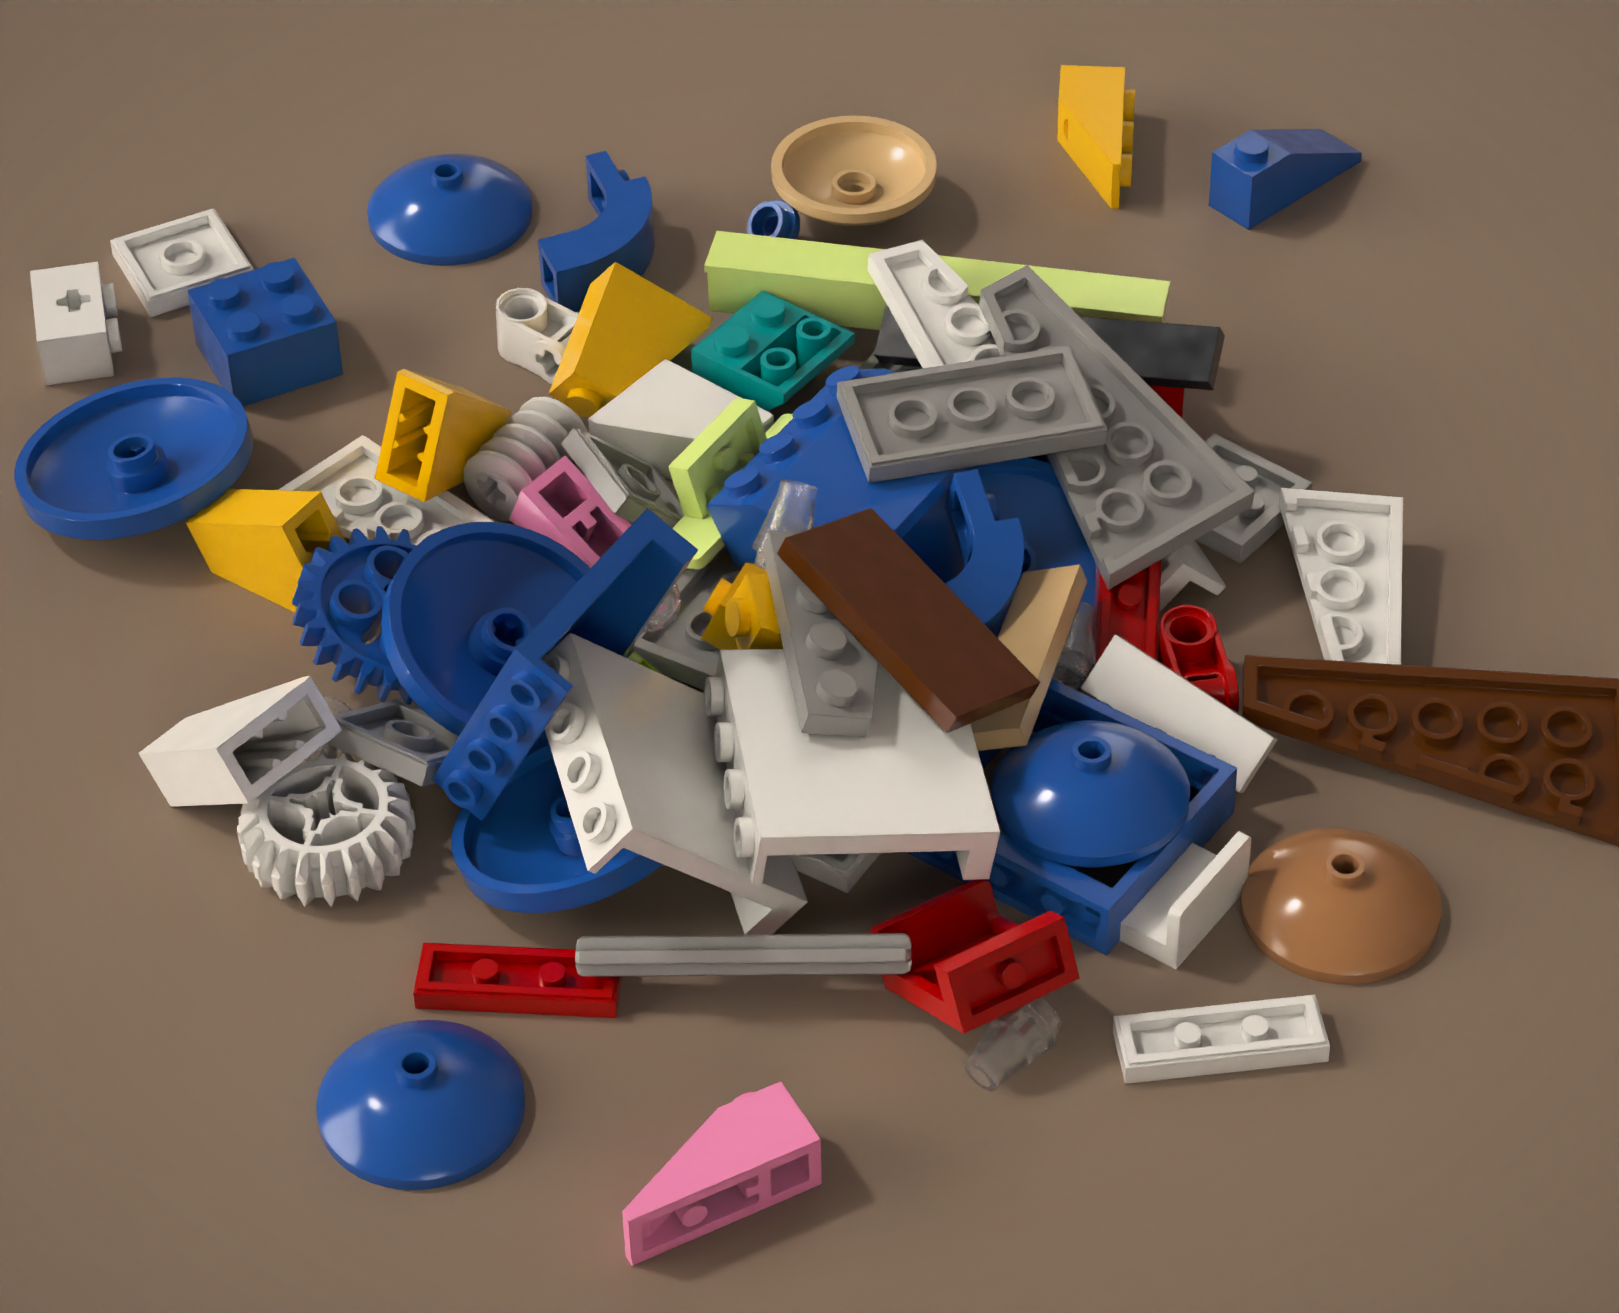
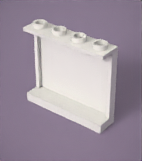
(648, 781)
(836, 794)

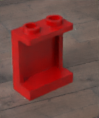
(974, 961)

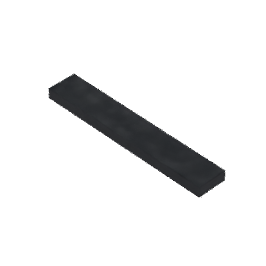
(1156, 351)

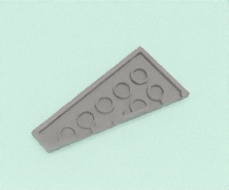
(1154, 476)

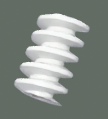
(519, 455)

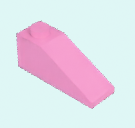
(569, 511)
(730, 1168)

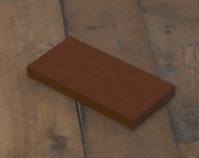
(908, 619)

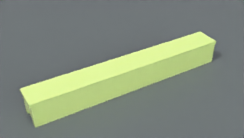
(837, 285)

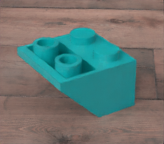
(769, 350)

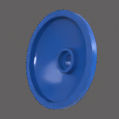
(449, 210)
(1091, 794)
(421, 1104)

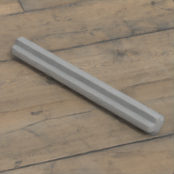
(744, 955)

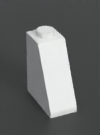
(663, 414)
(241, 745)

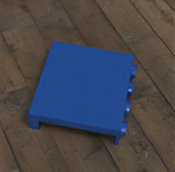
(604, 607)

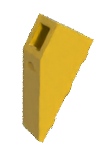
(1098, 126)

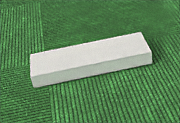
(1163, 699)
(1220, 1039)

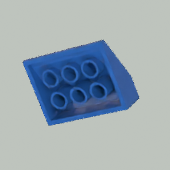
(821, 453)

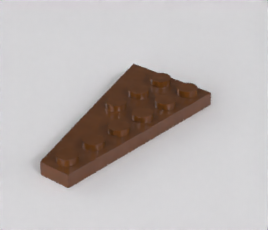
(1489, 734)

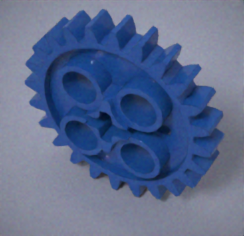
(342, 606)

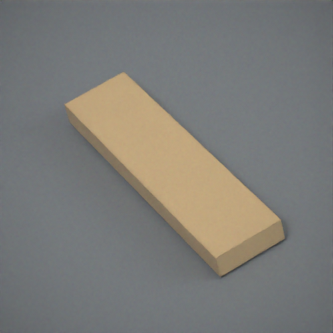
(1036, 635)

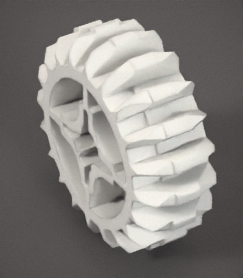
(327, 830)

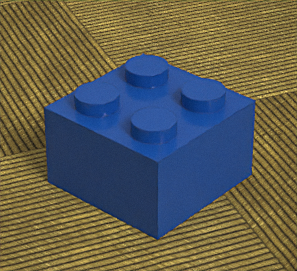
(265, 332)

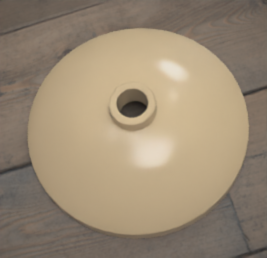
(853, 170)

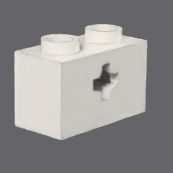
(74, 324)

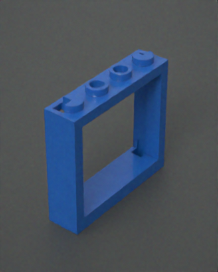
(1090, 907)

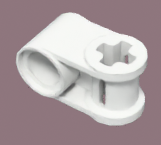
(533, 331)

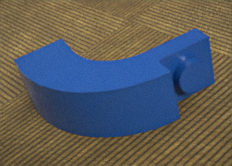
(618, 235)
(989, 549)

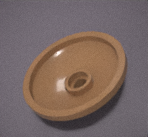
(1341, 906)

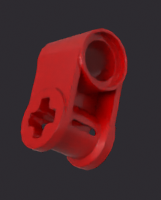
(1195, 651)

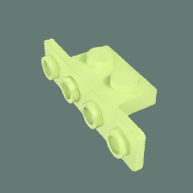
(707, 463)

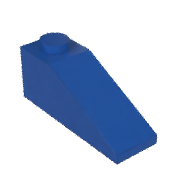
(1274, 169)

